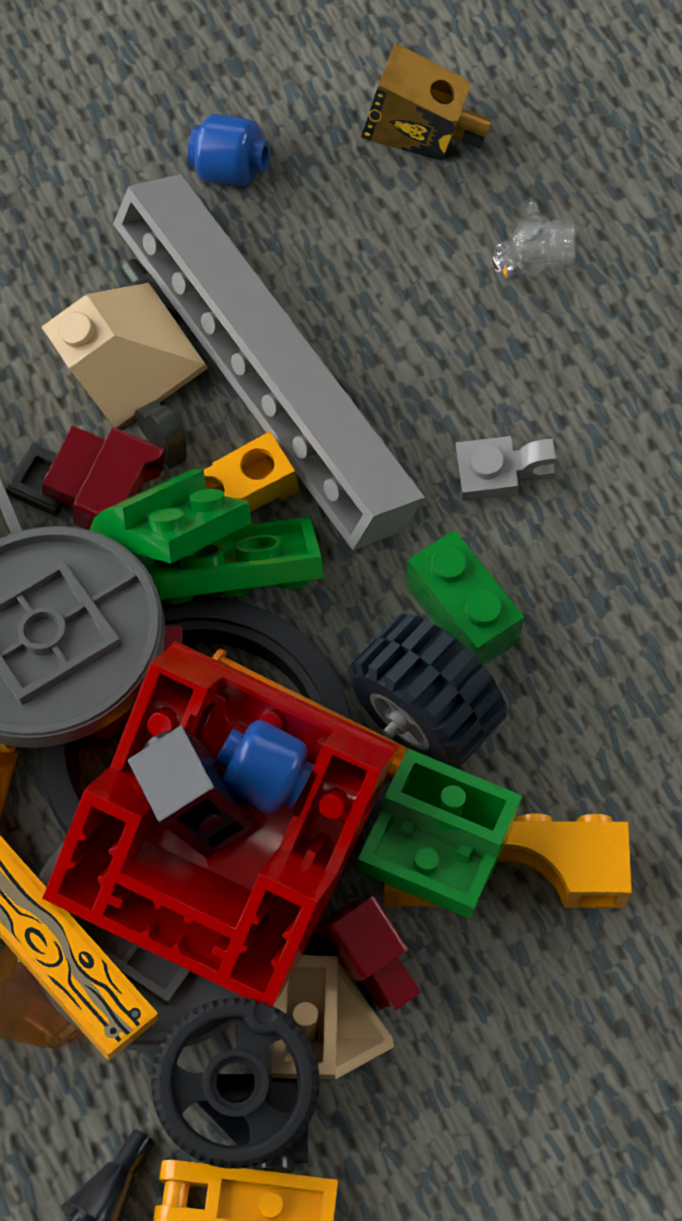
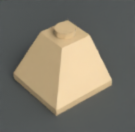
(124, 349)

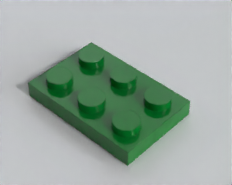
(251, 557)

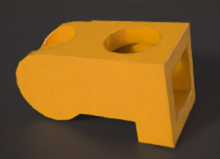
(254, 473)

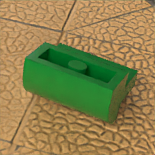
(172, 519)
(439, 833)

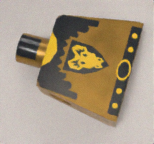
(422, 107)

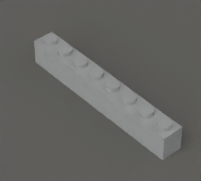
(268, 361)

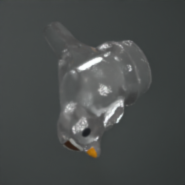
(536, 245)

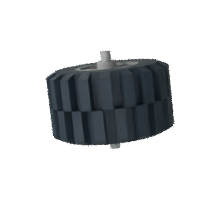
(427, 690)

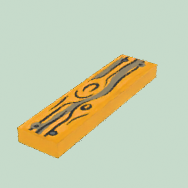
(68, 961)

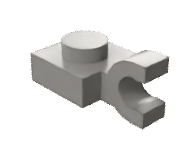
(493, 469)

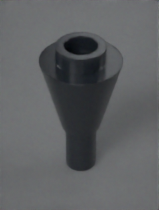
(109, 1190)

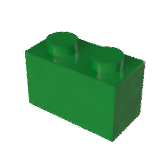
(464, 597)

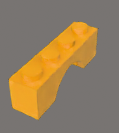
(581, 860)

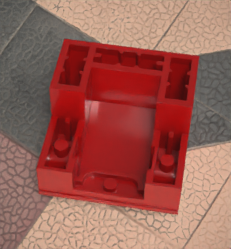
(259, 899)

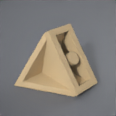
(332, 1016)

